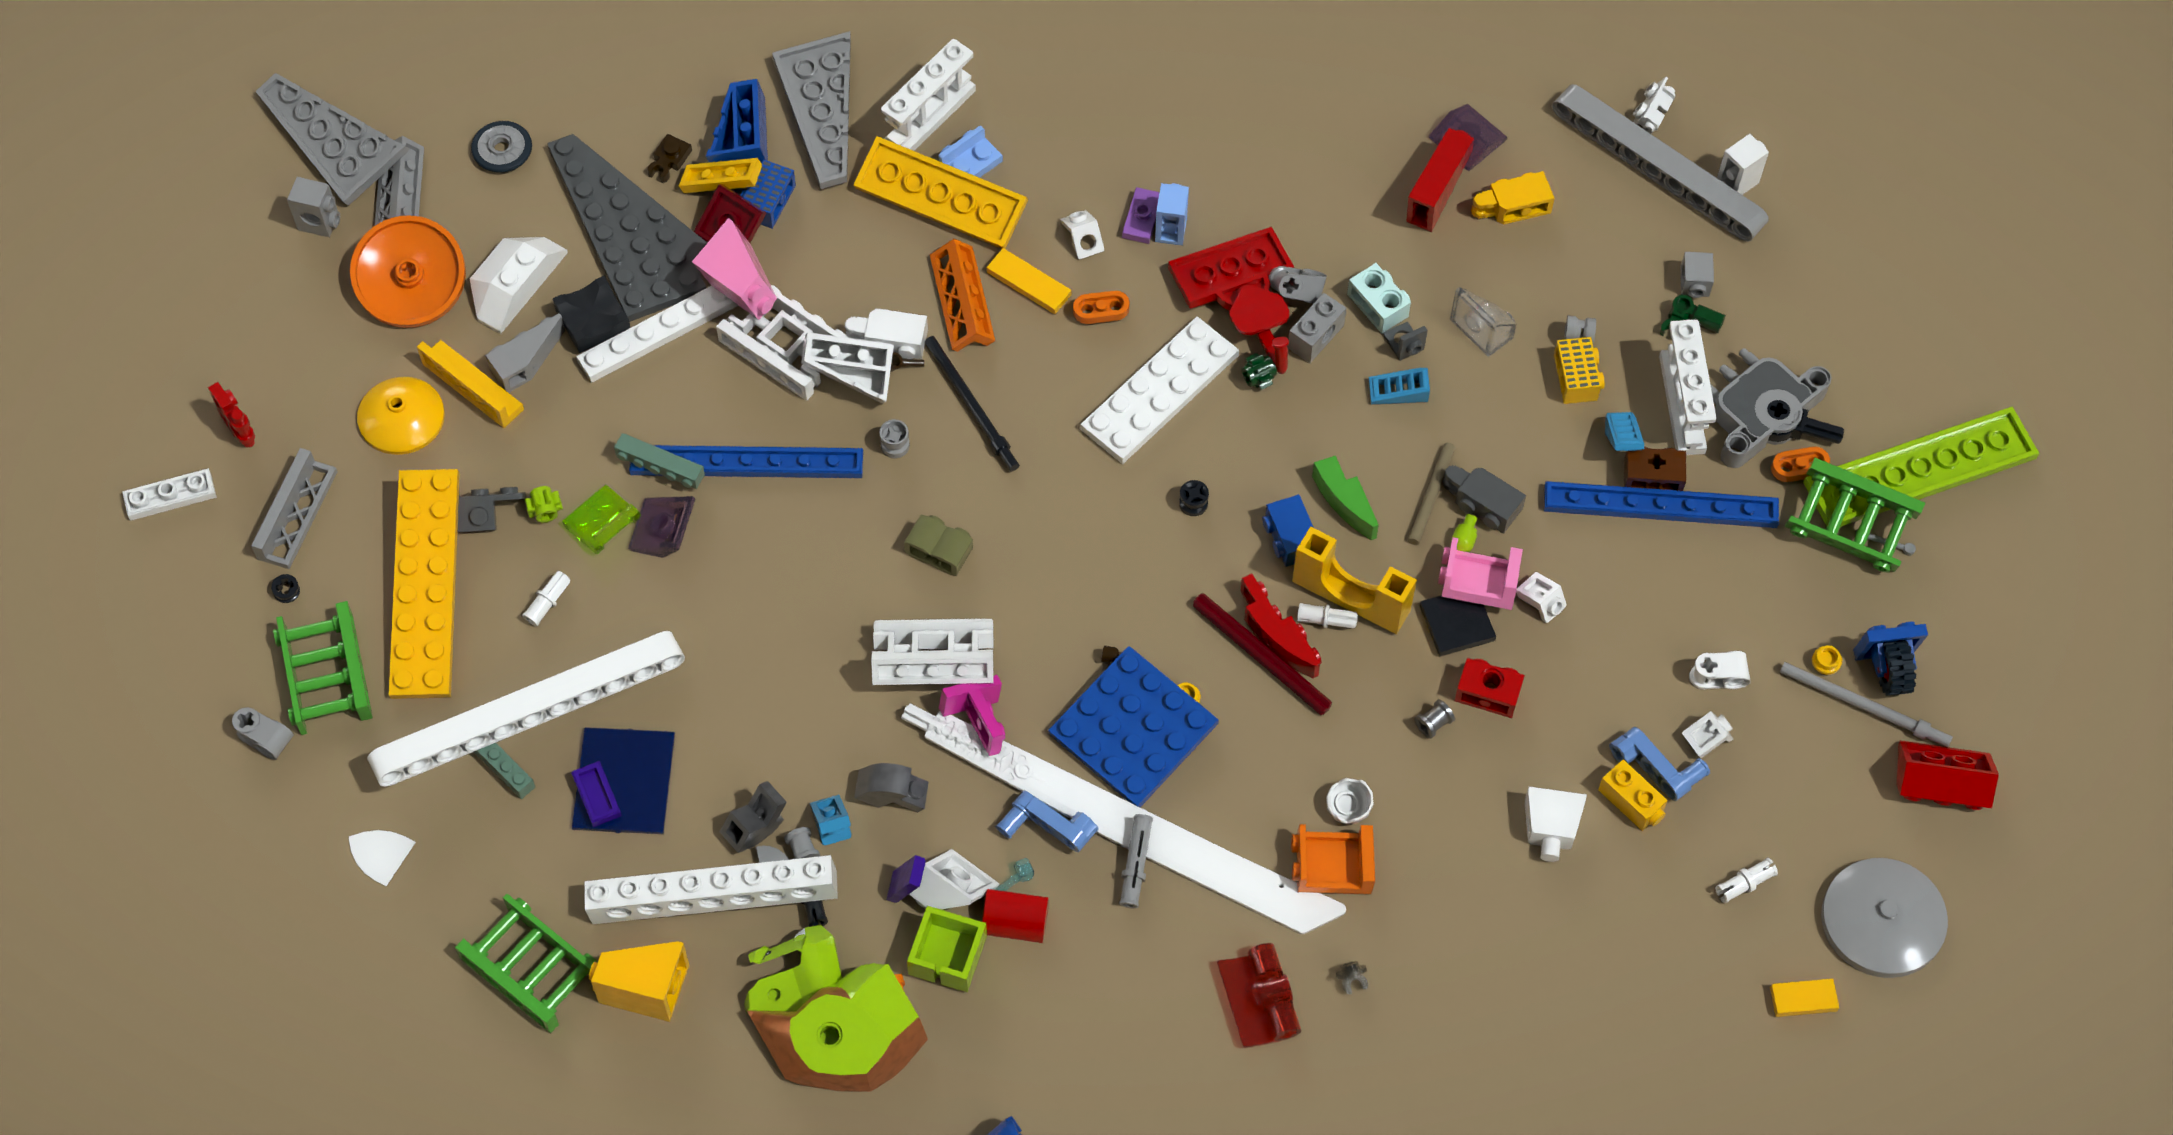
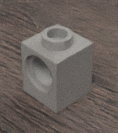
(1697, 274)

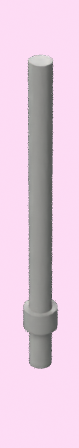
(1920, 728)

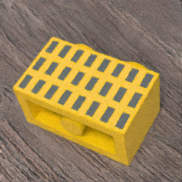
(1578, 370)

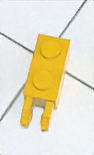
(1515, 199)

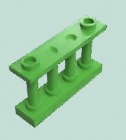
(1877, 497)
(351, 675)
(499, 973)

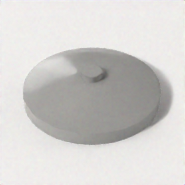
(1884, 917)

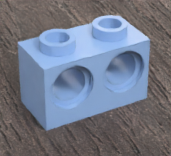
(1171, 214)

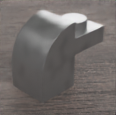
(891, 783)
(755, 821)

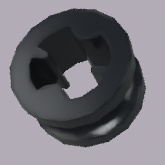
(277, 585)

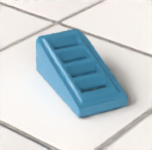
(1408, 377)
(1623, 431)

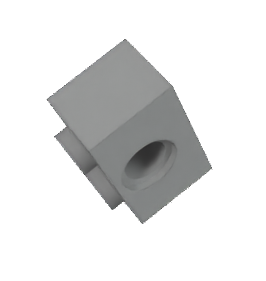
(313, 207)
(1316, 328)

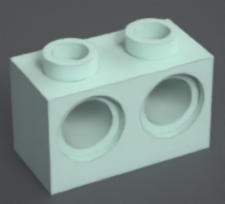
(1374, 300)

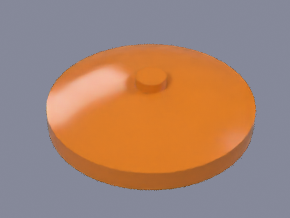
(407, 271)

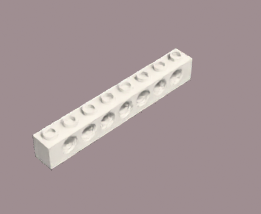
(711, 889)

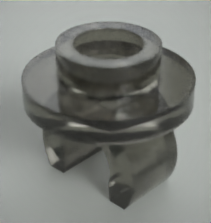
(1350, 972)

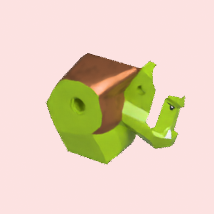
(829, 1026)

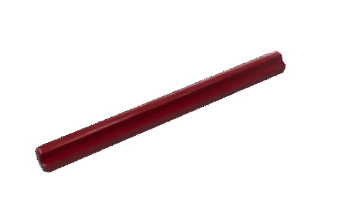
(1262, 654)

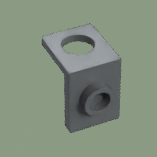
(1410, 343)

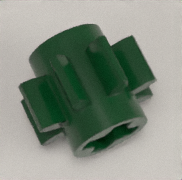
(1259, 371)

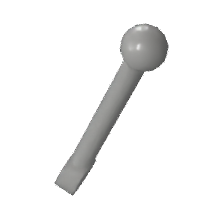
(1908, 548)

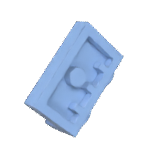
(972, 153)

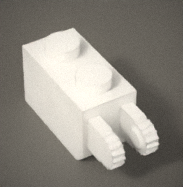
(891, 327)

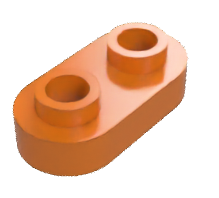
(1100, 307)
(1797, 462)

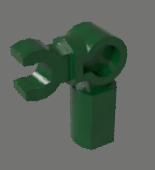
(1684, 309)

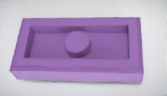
(1141, 216)

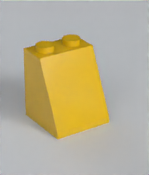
(641, 978)

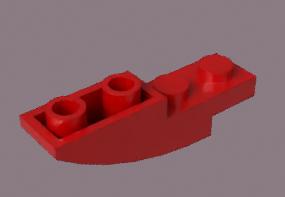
(1279, 635)

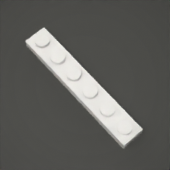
(654, 333)

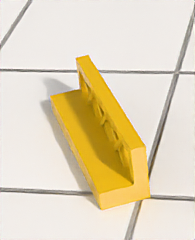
(470, 382)

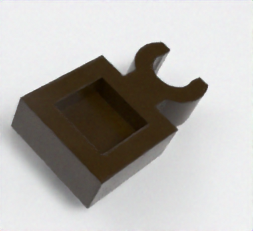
(669, 154)

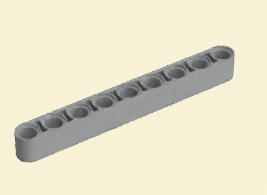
(1660, 163)

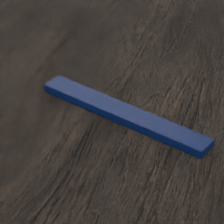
(769, 461)
(1661, 504)

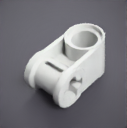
(1721, 671)

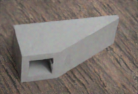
(523, 356)

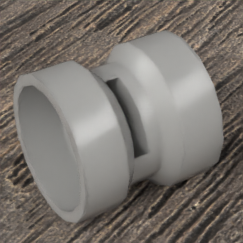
(1574, 325)
(896, 432)

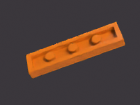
(967, 290)

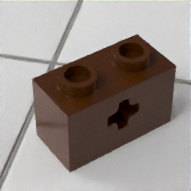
(1668, 471)

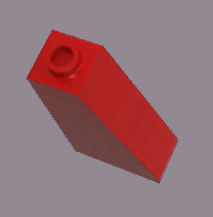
(1439, 179)

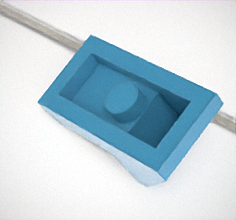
(831, 820)

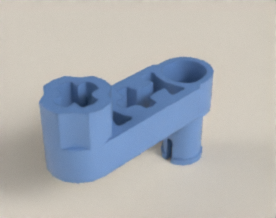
(1637, 747)
(1026, 806)

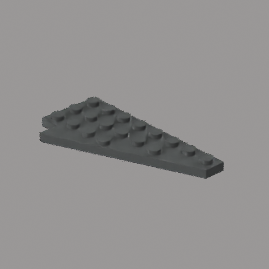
(635, 238)

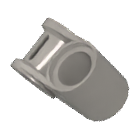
(1298, 283)
(261, 732)

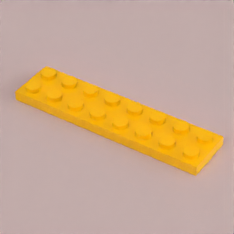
(424, 584)

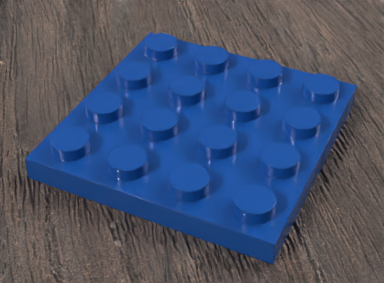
(1133, 727)

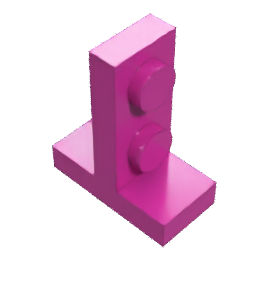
(977, 701)

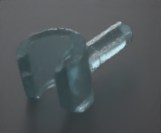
(1024, 873)

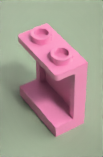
(1480, 577)

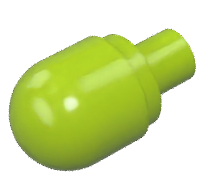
(1466, 533)

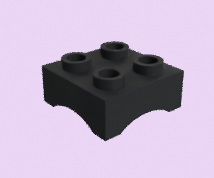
(591, 314)

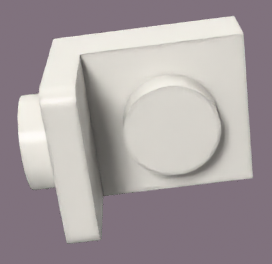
(1543, 595)
(1708, 733)

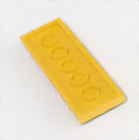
(940, 192)

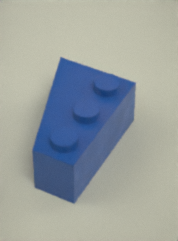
(742, 124)

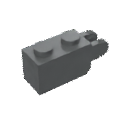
(1484, 496)

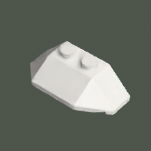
(512, 277)

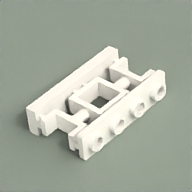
(929, 96)
(767, 354)
(1687, 387)
(908, 665)

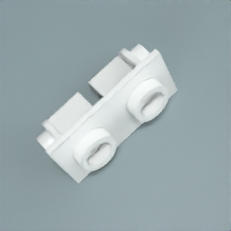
(1658, 97)

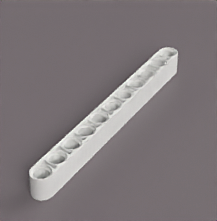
(525, 708)

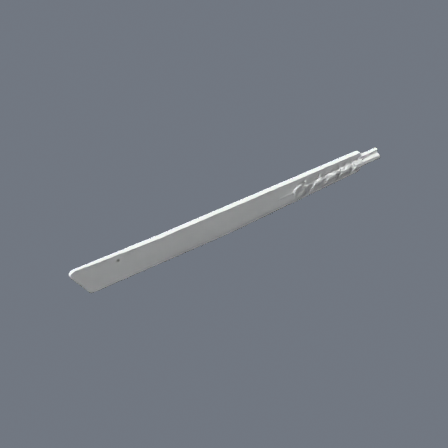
(1168, 843)

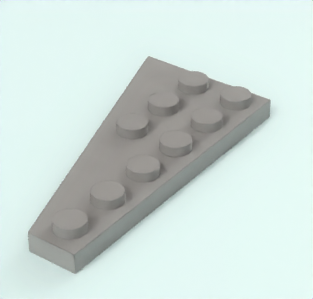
(818, 93)

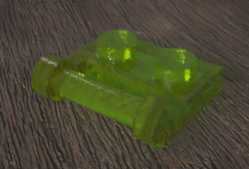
(596, 514)

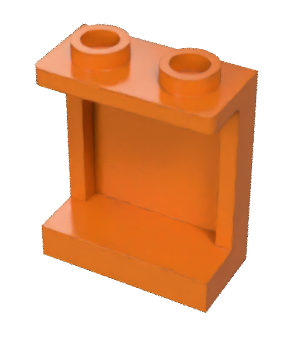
(1334, 861)

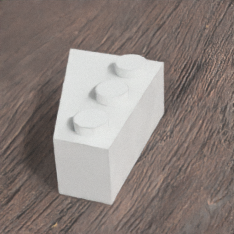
(851, 361)

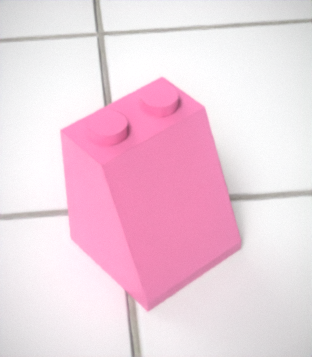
(735, 270)

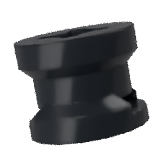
(1191, 491)

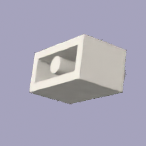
(1743, 164)

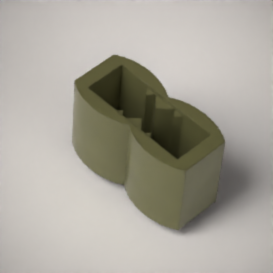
(938, 544)

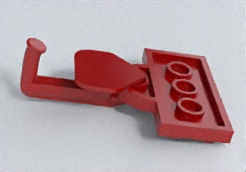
(1239, 281)

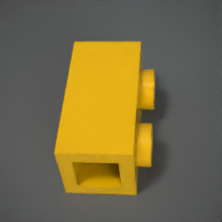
(1633, 795)

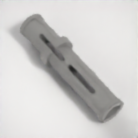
(1136, 862)

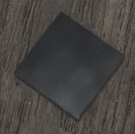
(1456, 624)

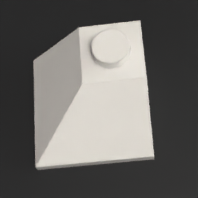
(951, 882)

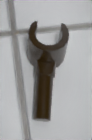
(899, 362)
(1109, 654)

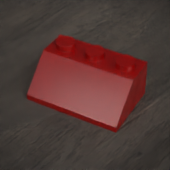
(1946, 775)

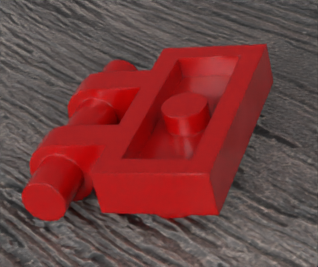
(232, 416)

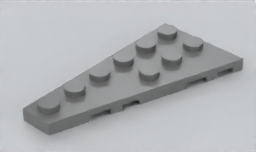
(336, 143)

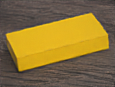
(1804, 997)

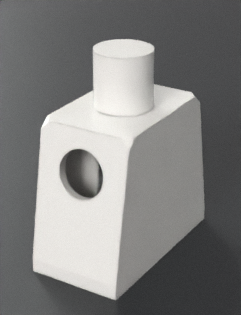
(1552, 819)

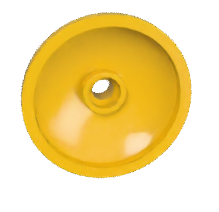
(405, 427)

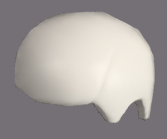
(1349, 801)

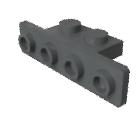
(478, 510)

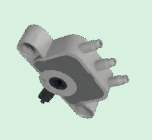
(1769, 407)

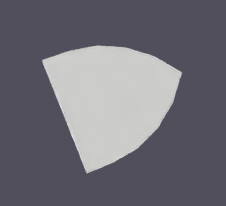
(380, 853)

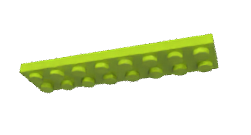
(1937, 461)

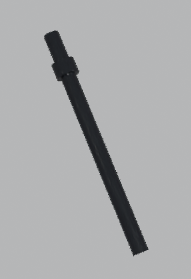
(998, 443)

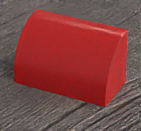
(1015, 915)

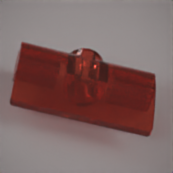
(1259, 997)

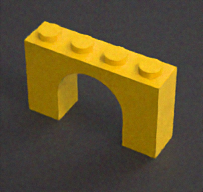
(1320, 573)

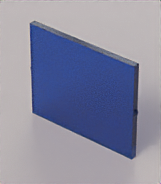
(638, 773)

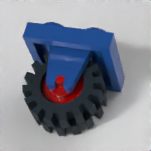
(1893, 655)

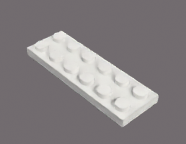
(1159, 390)

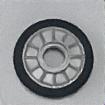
(501, 161)

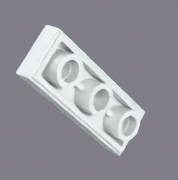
(183, 491)

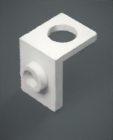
(1079, 225)

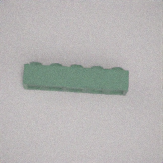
(659, 461)
(506, 769)

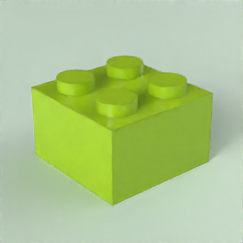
(947, 948)

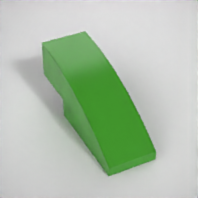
(1345, 496)

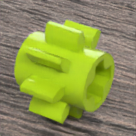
(543, 504)

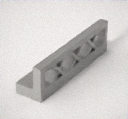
(404, 187)
(284, 504)

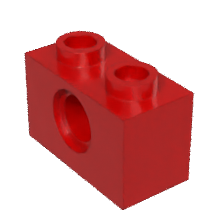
(1499, 700)

